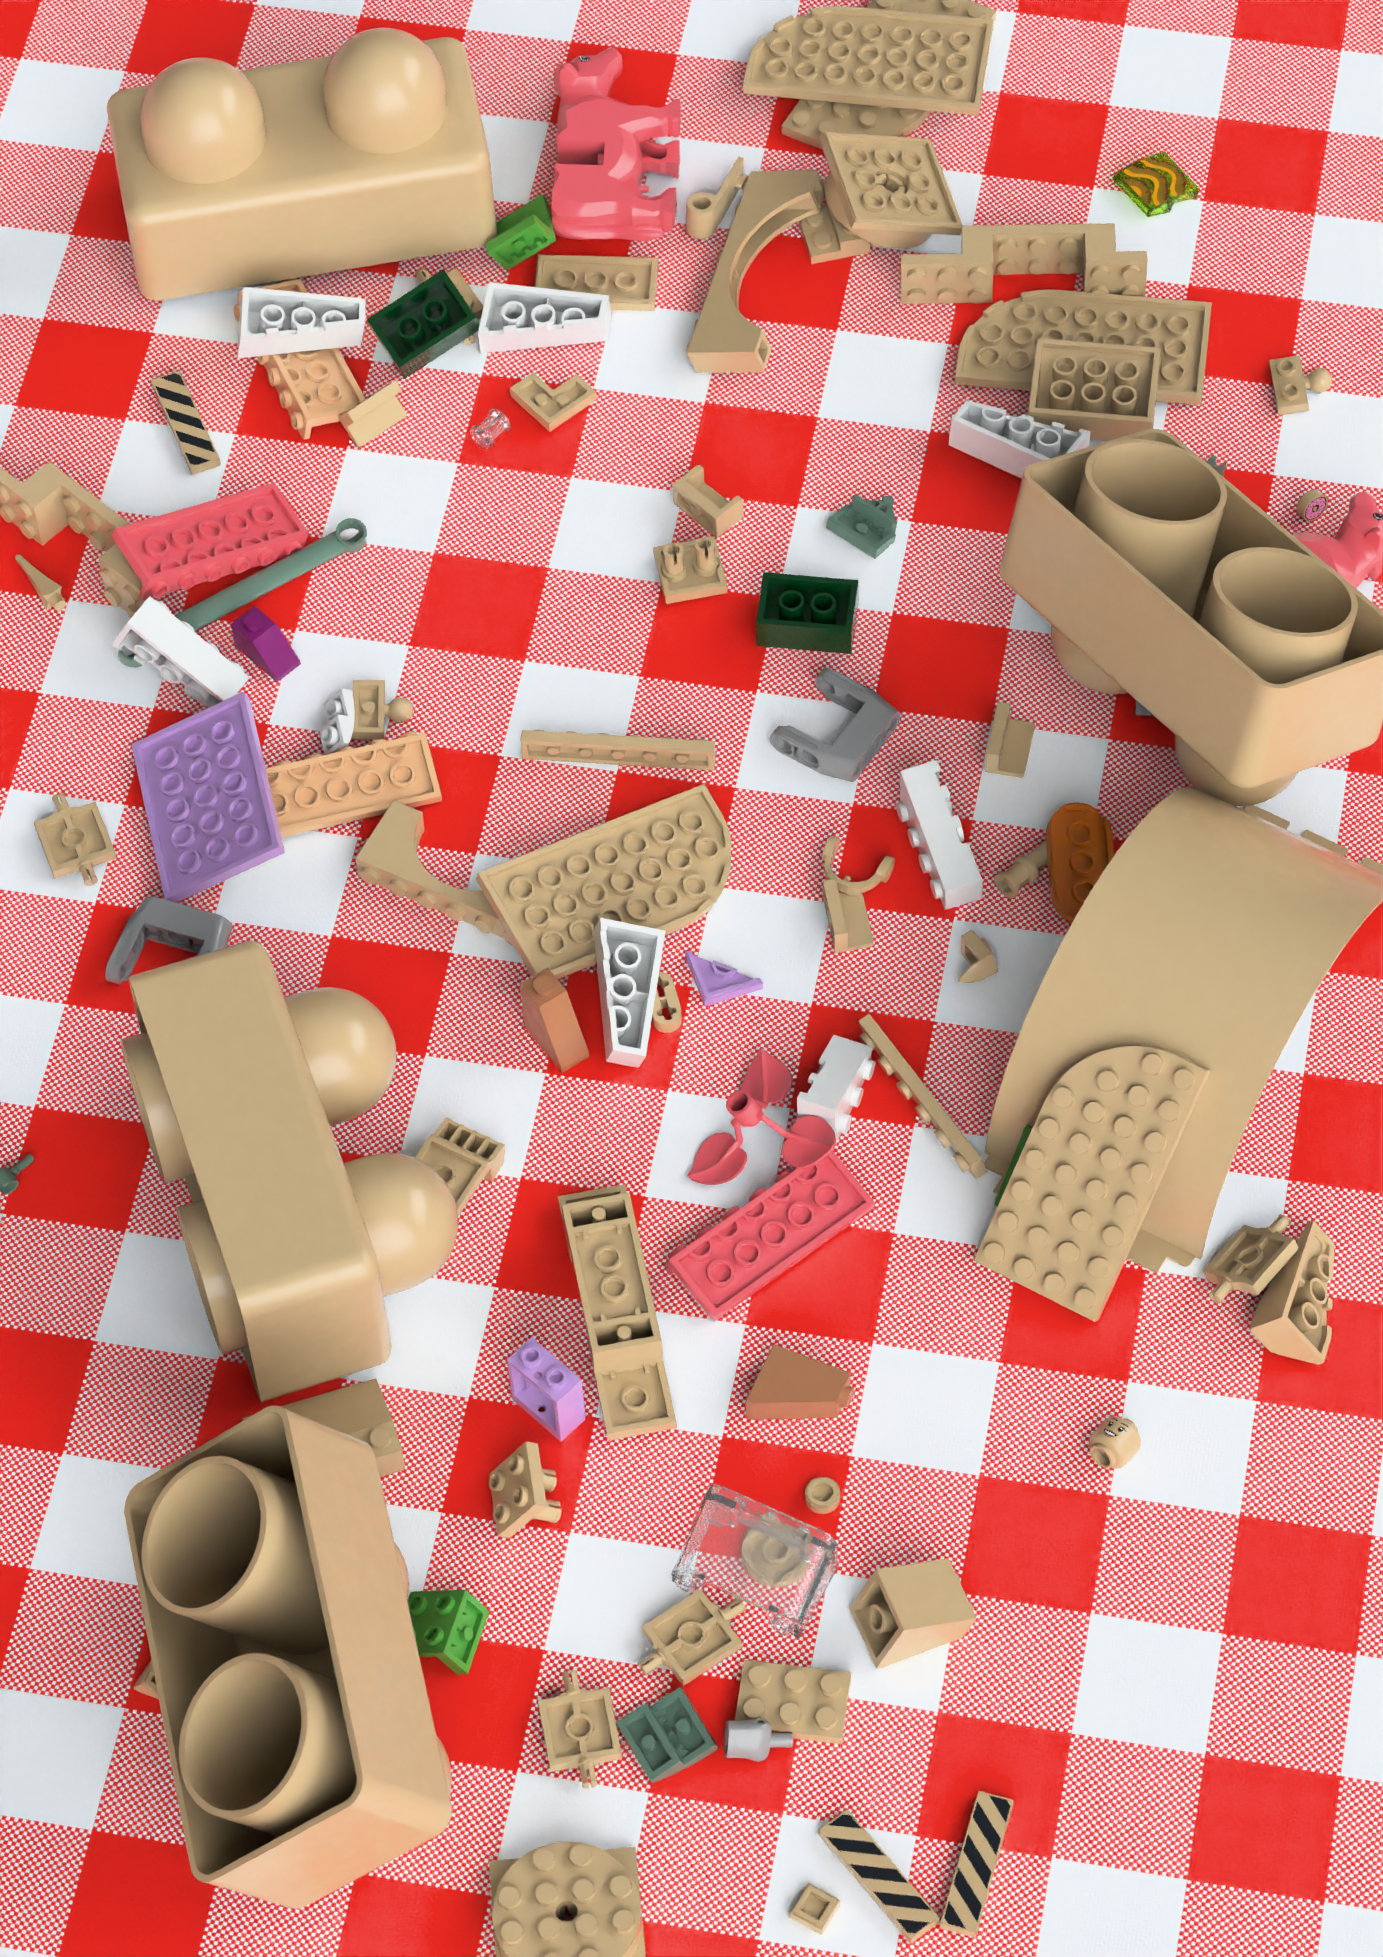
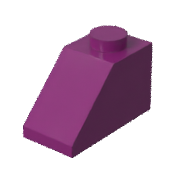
(264, 644)

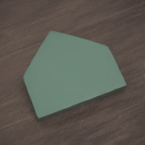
(866, 524)

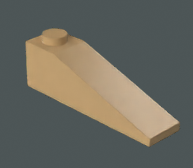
(1296, 1303)

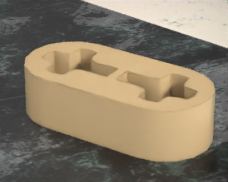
(669, 1001)

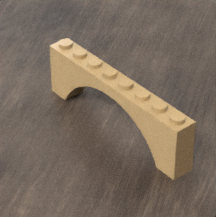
(768, 205)

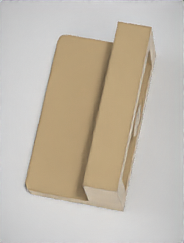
(374, 414)
(1008, 744)
(846, 919)

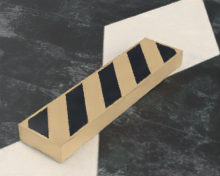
(185, 422)
(977, 1864)
(879, 1876)

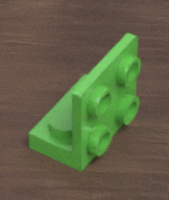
(522, 233)
(447, 1626)

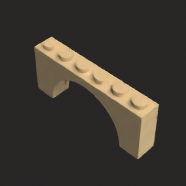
(392, 862)

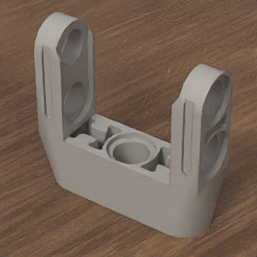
(857, 743)
(170, 925)

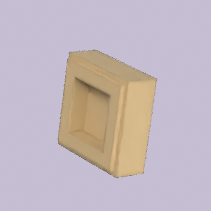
(814, 1908)

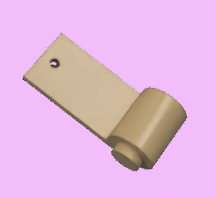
(707, 210)

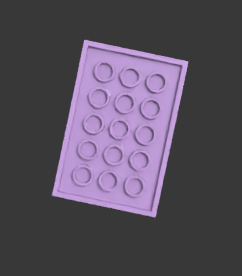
(207, 798)

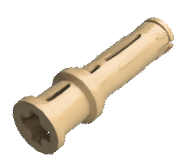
(1023, 871)

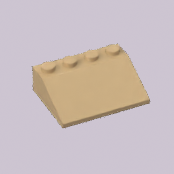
(1095, 387)
(358, 1413)

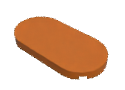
(1077, 855)

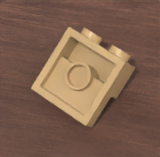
(830, 239)

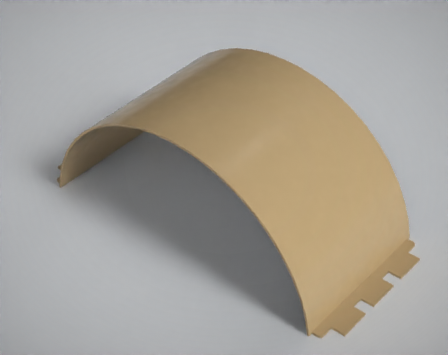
(1195, 946)

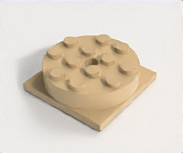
(888, 189)
(589, 1881)

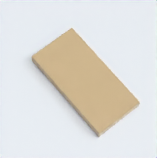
(627, 280)

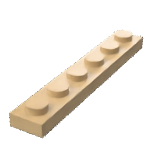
(618, 750)
(928, 1107)

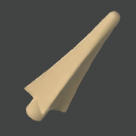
(46, 588)

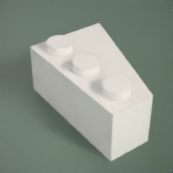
(837, 1083)

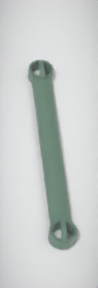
(269, 579)

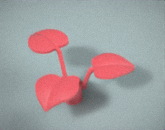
(765, 1082)

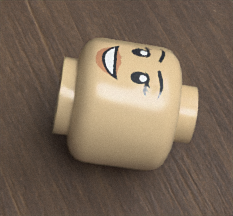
(1114, 1442)

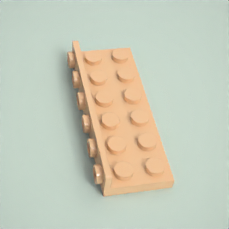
(310, 384)
(353, 783)

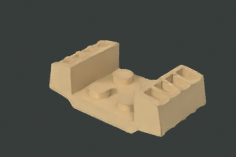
(462, 1159)

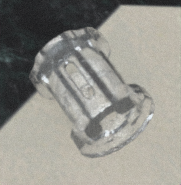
(493, 417)

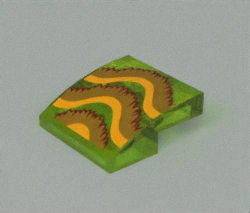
(1156, 184)

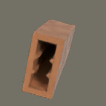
(552, 1020)
(798, 1388)

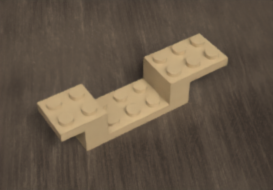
(1023, 250)
(53, 501)
(618, 1312)

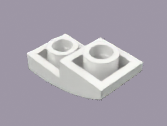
(340, 721)

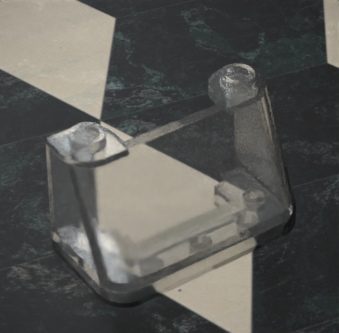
(757, 1558)

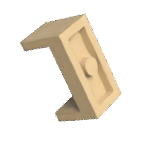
(705, 504)

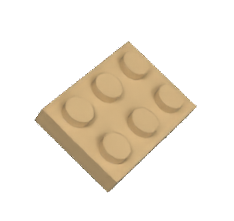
(795, 1699)

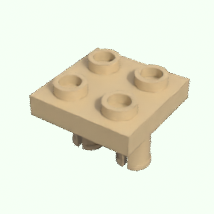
(690, 570)
(520, 1489)

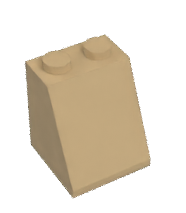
(911, 1610)

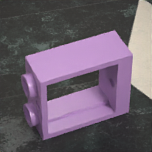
(545, 1382)

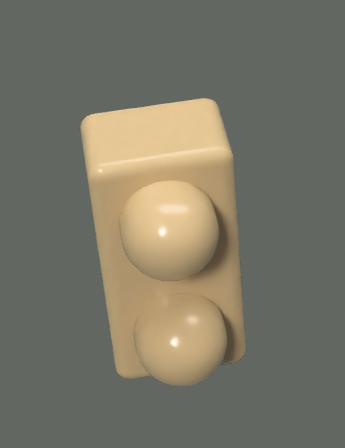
(302, 164)
(1197, 611)
(278, 1227)
(286, 1660)

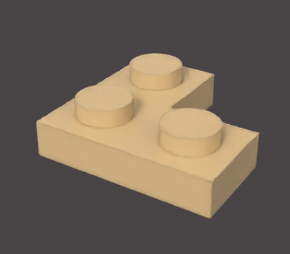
(553, 406)

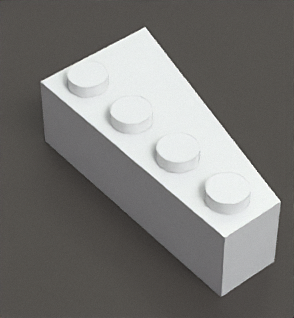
(541, 317)
(297, 322)
(1010, 440)
(180, 654)
(938, 836)
(628, 979)

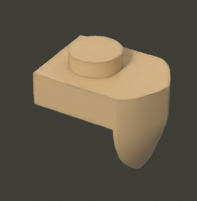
(979, 956)

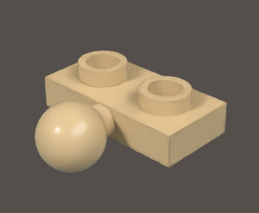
(1291, 384)
(371, 709)

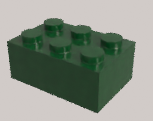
(424, 324)
(807, 613)

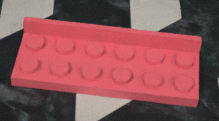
(211, 540)
(769, 1234)

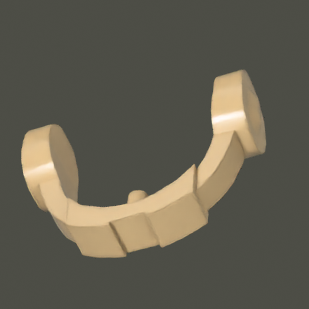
(854, 888)

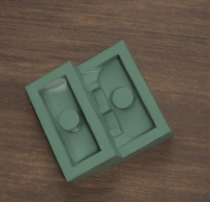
(667, 1735)

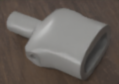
(752, 1739)

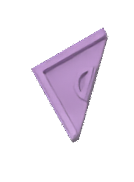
(718, 981)

